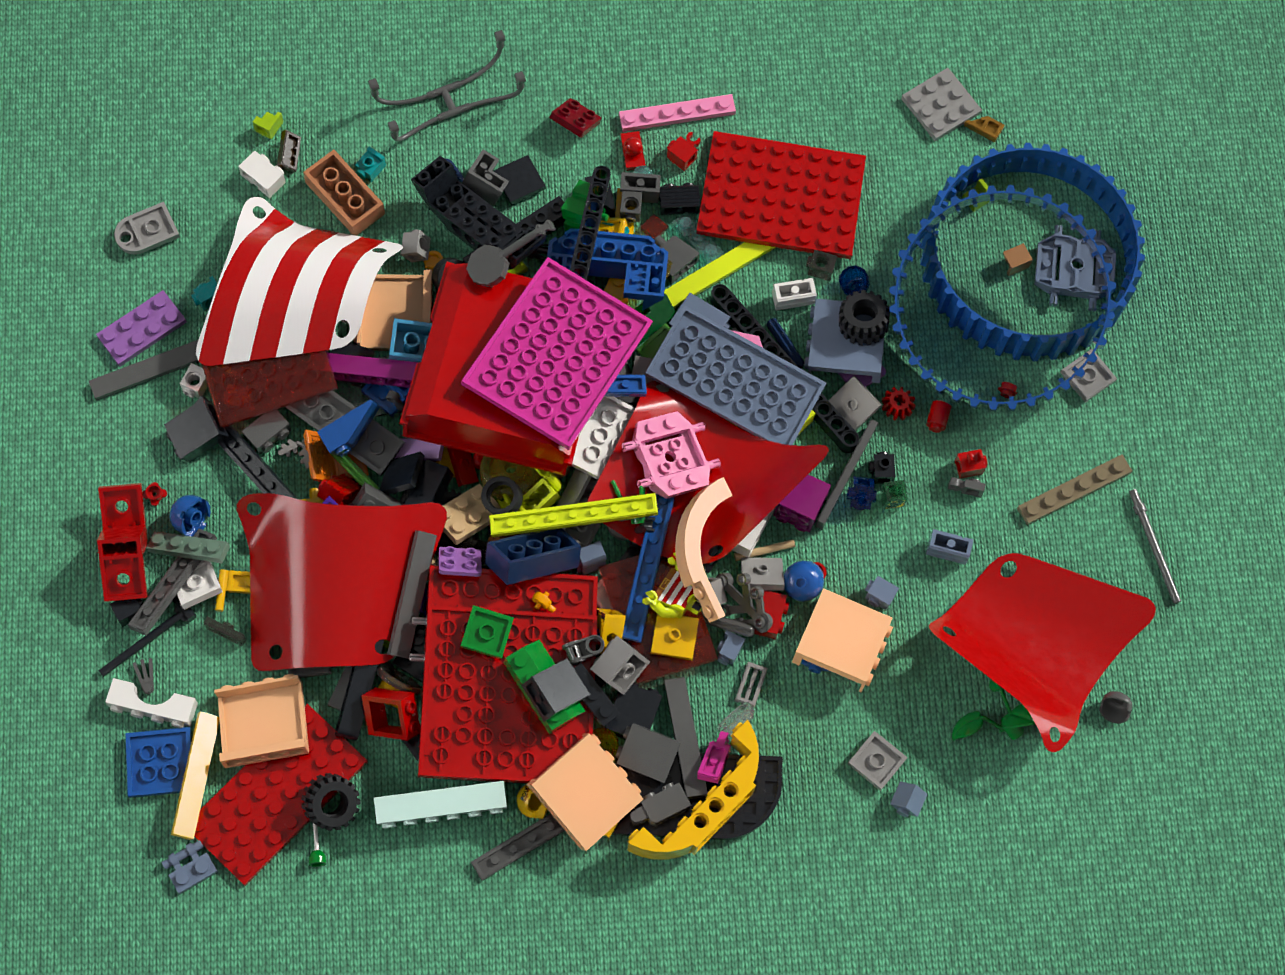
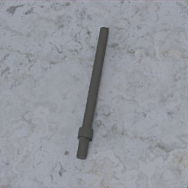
(1140, 510)

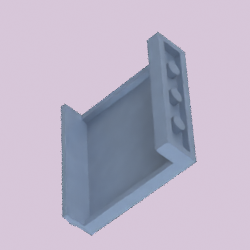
(832, 351)

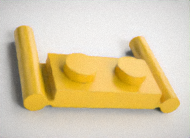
(233, 583)

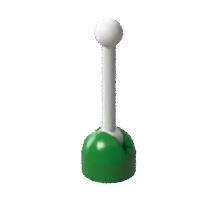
(317, 857)

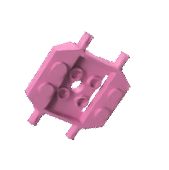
(689, 469)

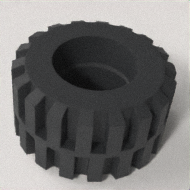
(864, 304)
(344, 811)

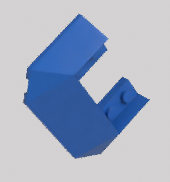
(620, 257)

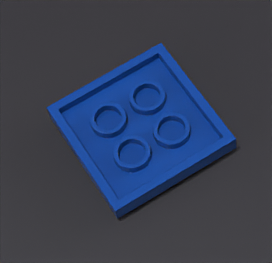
(156, 761)

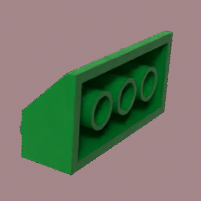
(528, 662)

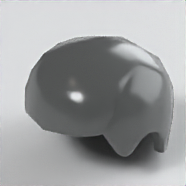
(1116, 707)

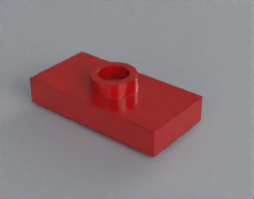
(463, 467)

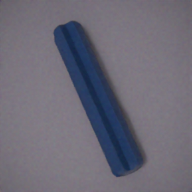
(785, 342)

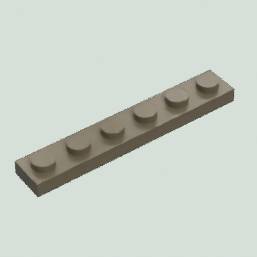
(1074, 489)

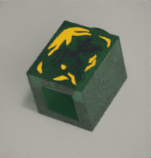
(894, 494)

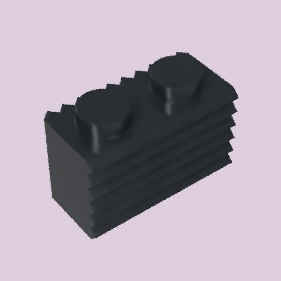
(679, 199)

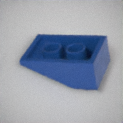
(347, 430)

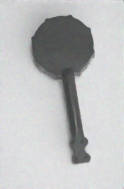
(490, 263)

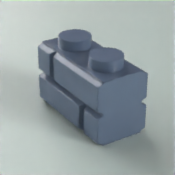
(949, 547)

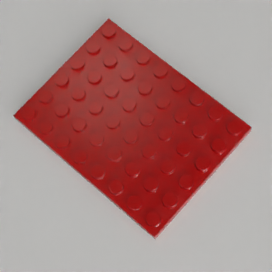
(781, 194)

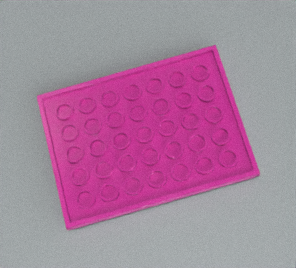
(557, 353)

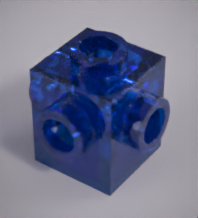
(861, 493)

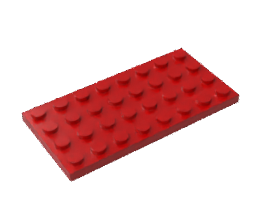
(263, 801)

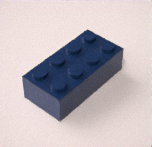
(532, 555)

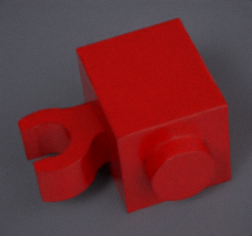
(683, 151)
(970, 463)

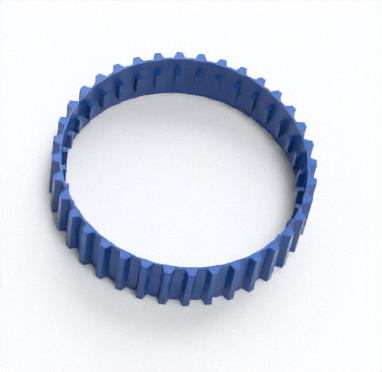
(1062, 167)
(992, 195)

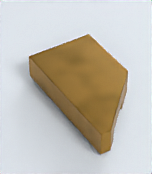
(986, 127)

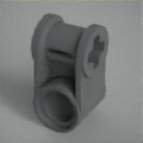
(582, 650)

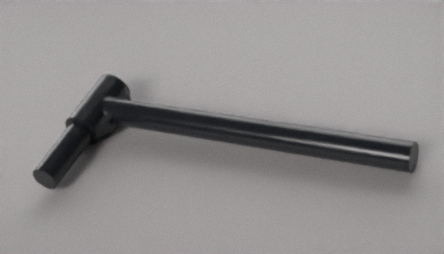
(185, 615)

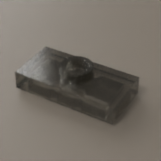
(225, 630)

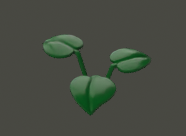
(1011, 723)

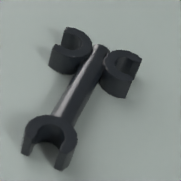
(645, 527)

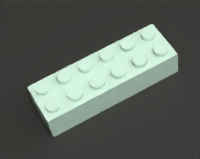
(440, 803)

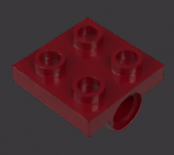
(575, 117)

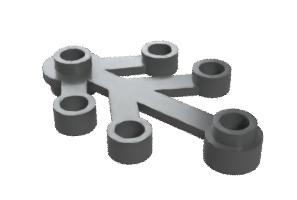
(760, 619)

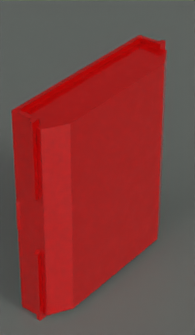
(449, 413)

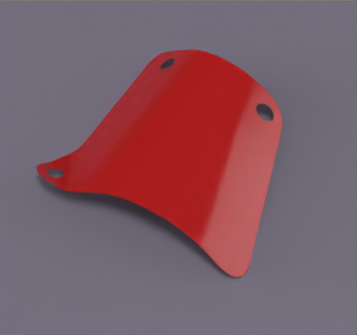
(755, 470)

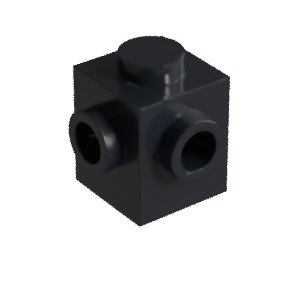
(882, 467)

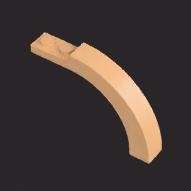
(688, 546)

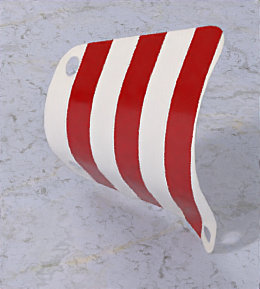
(287, 289)

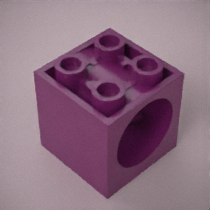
(803, 504)

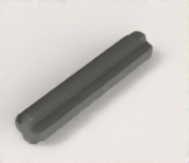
(732, 626)

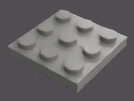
(941, 104)

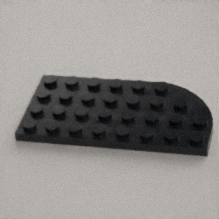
(742, 822)

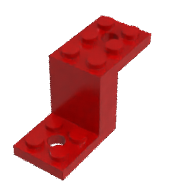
(122, 542)

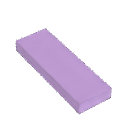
(431, 451)

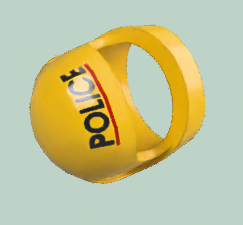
(529, 803)

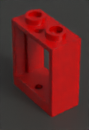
(376, 715)

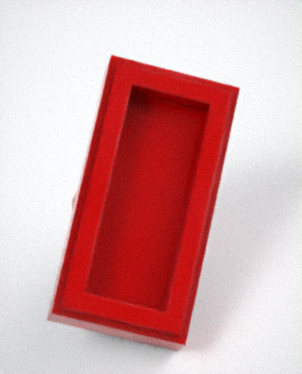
(632, 150)

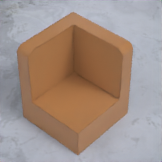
(1017, 259)

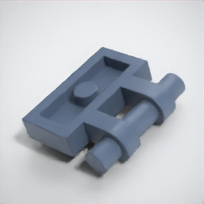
(191, 873)

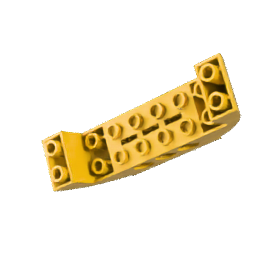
(691, 838)

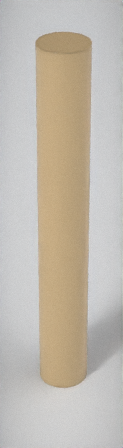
(768, 549)

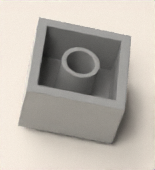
(619, 665)

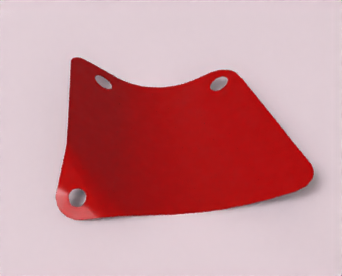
(327, 577)
(1043, 635)

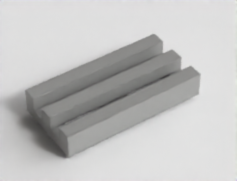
(756, 667)

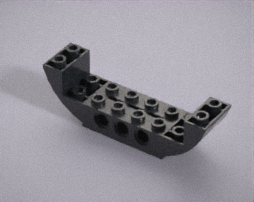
(468, 214)

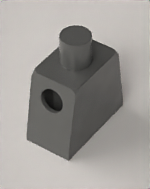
(680, 254)

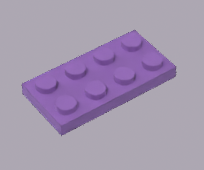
(141, 328)

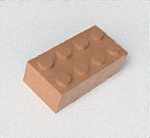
(344, 193)

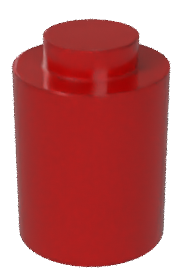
(938, 416)

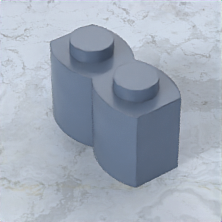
(591, 558)

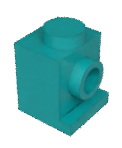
(371, 171)
(204, 293)

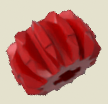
(906, 403)

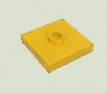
(675, 637)

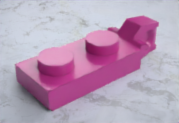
(715, 759)

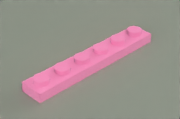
(677, 113)

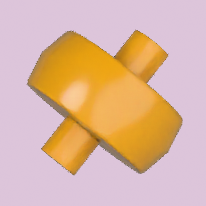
(543, 601)

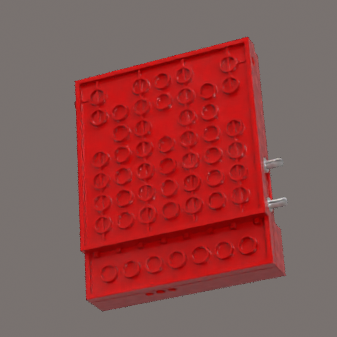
(471, 708)

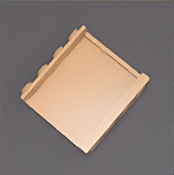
(390, 298)
(844, 638)
(262, 721)
(586, 791)

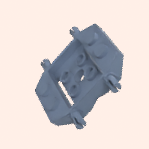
(1071, 281)

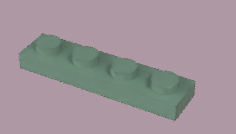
(188, 547)

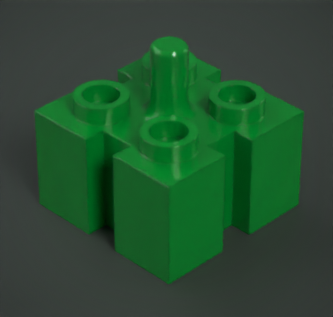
(574, 206)

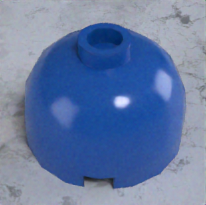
(189, 514)
(803, 580)

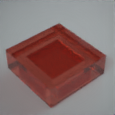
(654, 226)

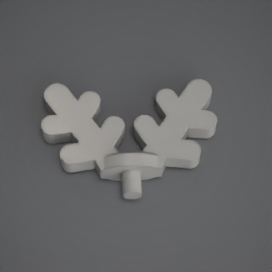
(286, 450)

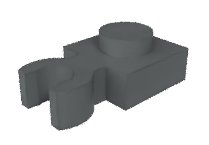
(970, 487)

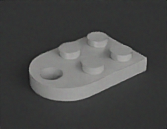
(147, 230)

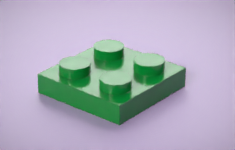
(487, 632)

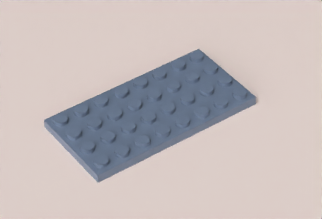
(735, 378)

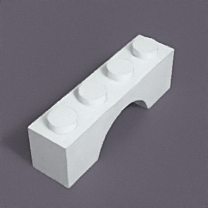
(177, 710)

